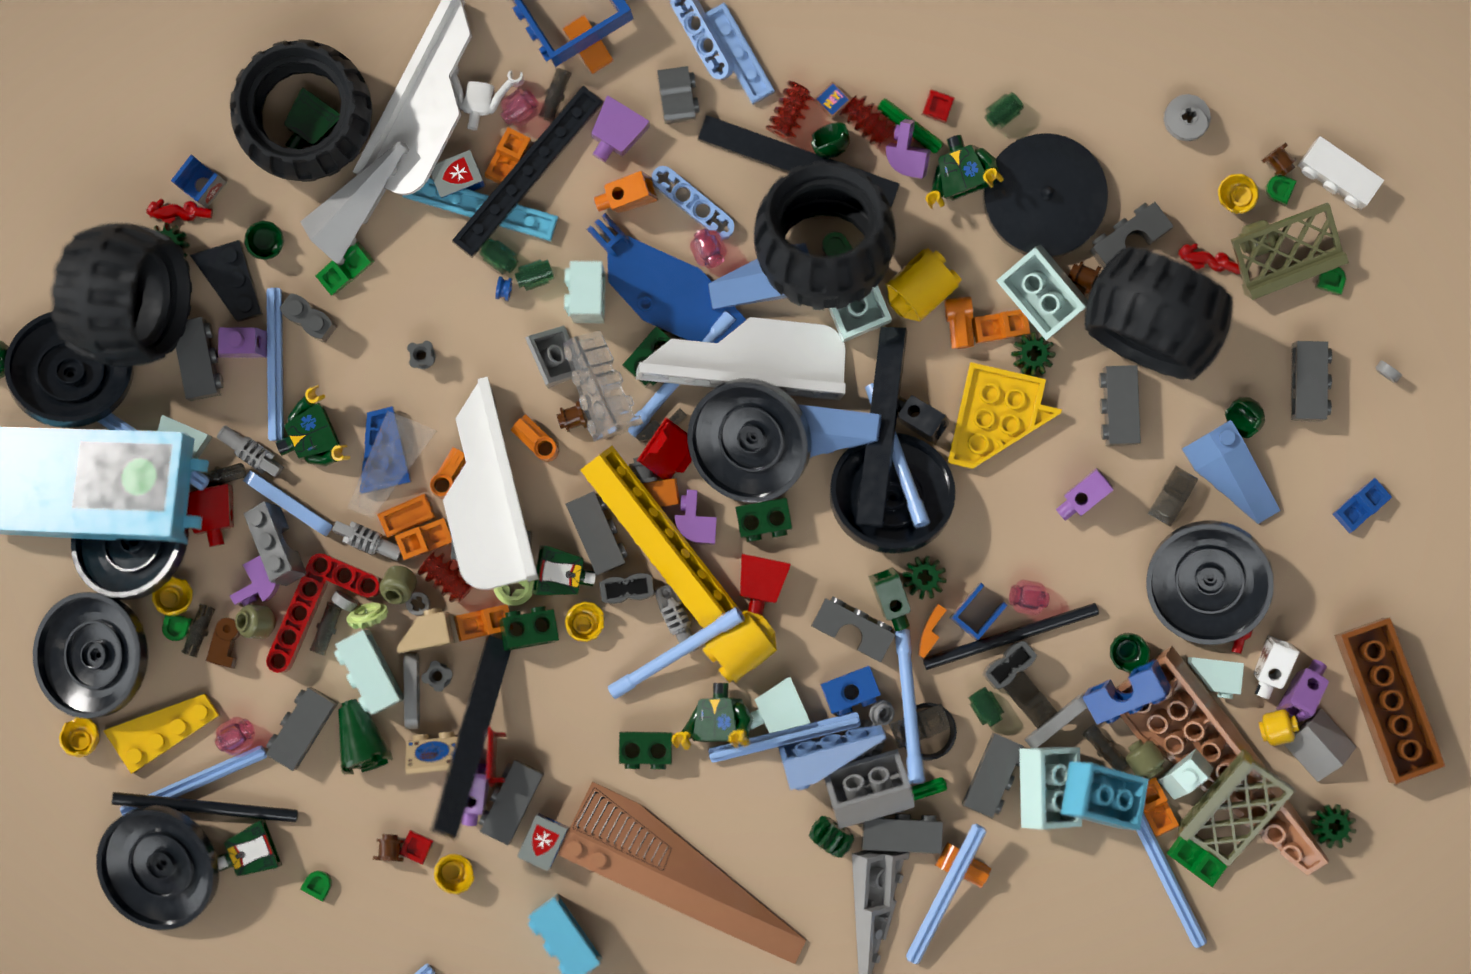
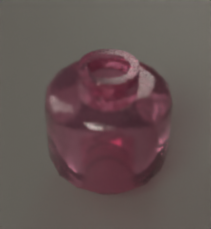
(519, 107)
(708, 248)
(1029, 597)
(234, 735)

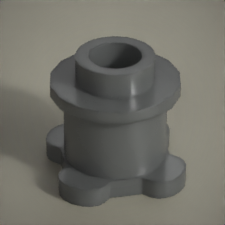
(416, 349)
(642, 473)
(429, 677)

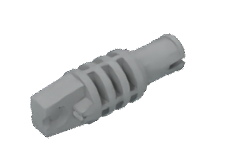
(250, 451)
(366, 540)
(674, 613)

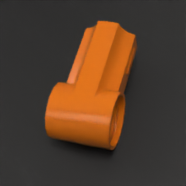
(959, 315)
(534, 437)
(448, 471)
(977, 871)

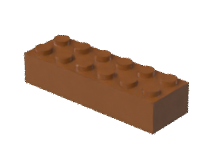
(1389, 700)

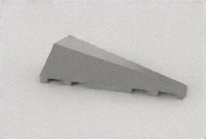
(339, 218)
(874, 889)

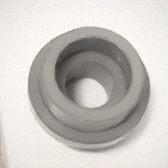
(881, 712)

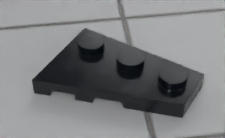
(230, 278)

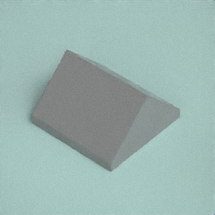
(549, 355)
(1320, 745)

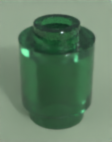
(1003, 110)
(499, 256)
(534, 274)
(986, 707)

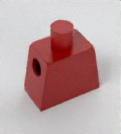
(215, 508)
(761, 581)

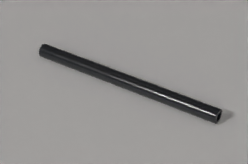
(1010, 636)
(206, 807)

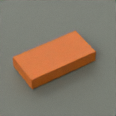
(406, 515)

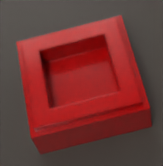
(938, 106)
(416, 847)

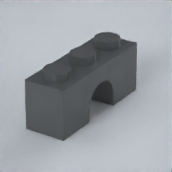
(1149, 223)
(279, 560)
(875, 637)

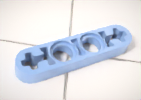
(698, 36)
(691, 204)
(288, 503)

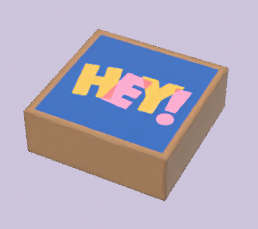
(832, 100)

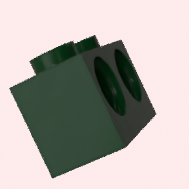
(643, 351)
(762, 512)
(530, 635)
(645, 741)

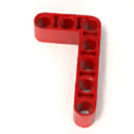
(312, 603)

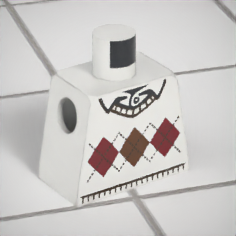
(1276, 655)

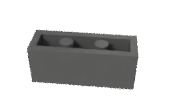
(198, 361)
(1310, 381)
(1120, 405)
(597, 533)
(300, 728)
(993, 776)
(510, 801)
(903, 834)

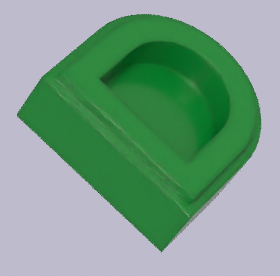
(1280, 189)
(835, 244)
(1332, 281)
(176, 627)
(317, 885)

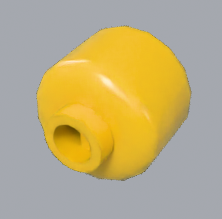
(1278, 727)

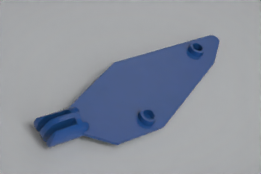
(661, 286)

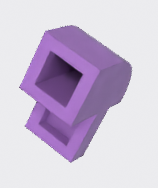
(904, 157)
(693, 527)
(260, 585)

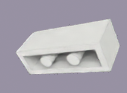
(1340, 173)

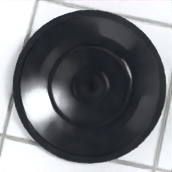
(1048, 195)
(58, 383)
(749, 440)
(899, 535)
(127, 566)
(1210, 582)
(90, 655)
(157, 867)

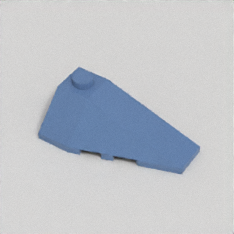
(745, 286)
(839, 428)
(1230, 468)
(815, 759)

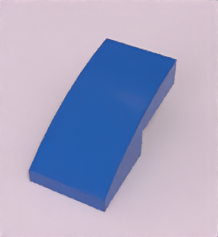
(1362, 505)

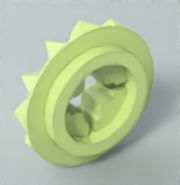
(518, 597)
(367, 615)

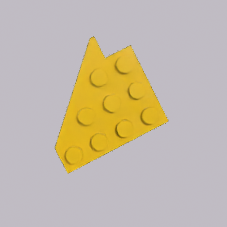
(996, 413)

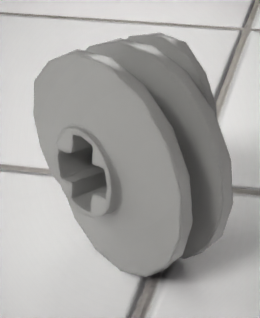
(1193, 107)

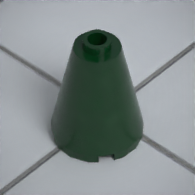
(360, 740)

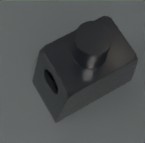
(928, 424)

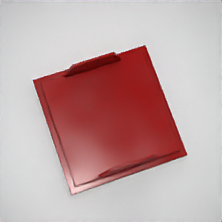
(667, 451)
(492, 757)

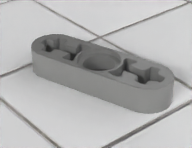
(411, 691)
(1057, 722)

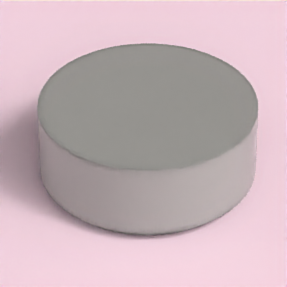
(1388, 371)
(344, 601)

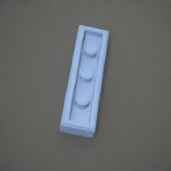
(745, 63)

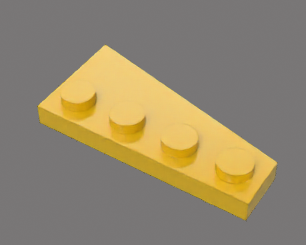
(155, 733)

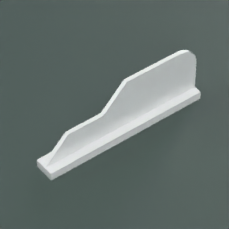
(424, 102)
(788, 354)
(484, 501)

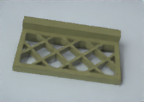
(1299, 270)
(1217, 795)

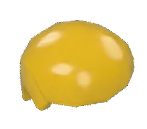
(1238, 193)
(173, 597)
(584, 621)
(79, 737)
(454, 874)

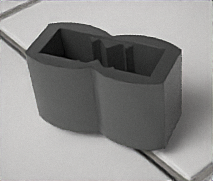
(676, 94)
(304, 315)
(636, 587)
(1015, 659)

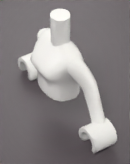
(479, 95)

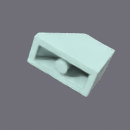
(1219, 675)
(1186, 775)

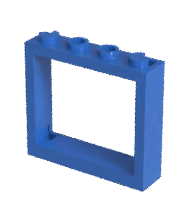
(581, 42)

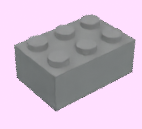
(869, 789)

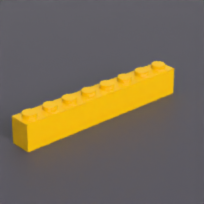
(658, 537)

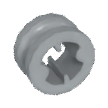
(410, 607)

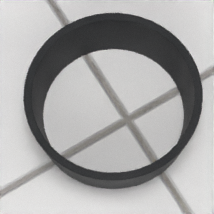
(953, 732)

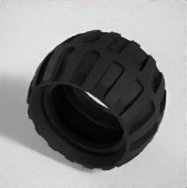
(262, 76)
(824, 191)
(121, 294)
(1159, 313)

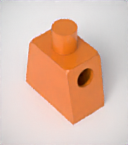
(637, 191)

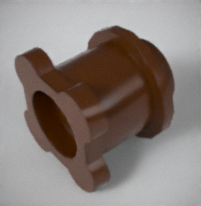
(1280, 160)
(1084, 276)
(572, 417)
(389, 848)

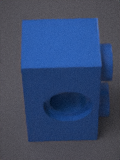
(862, 679)

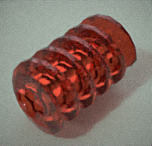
(790, 110)
(867, 120)
(444, 577)

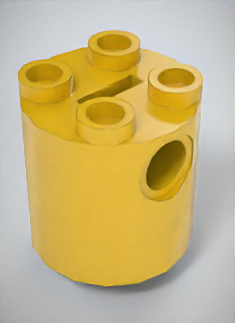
(921, 285)
(742, 646)

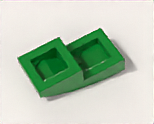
(337, 276)
(1197, 860)

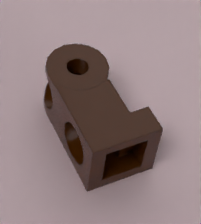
(222, 643)

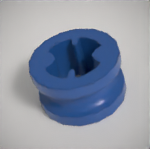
(503, 288)

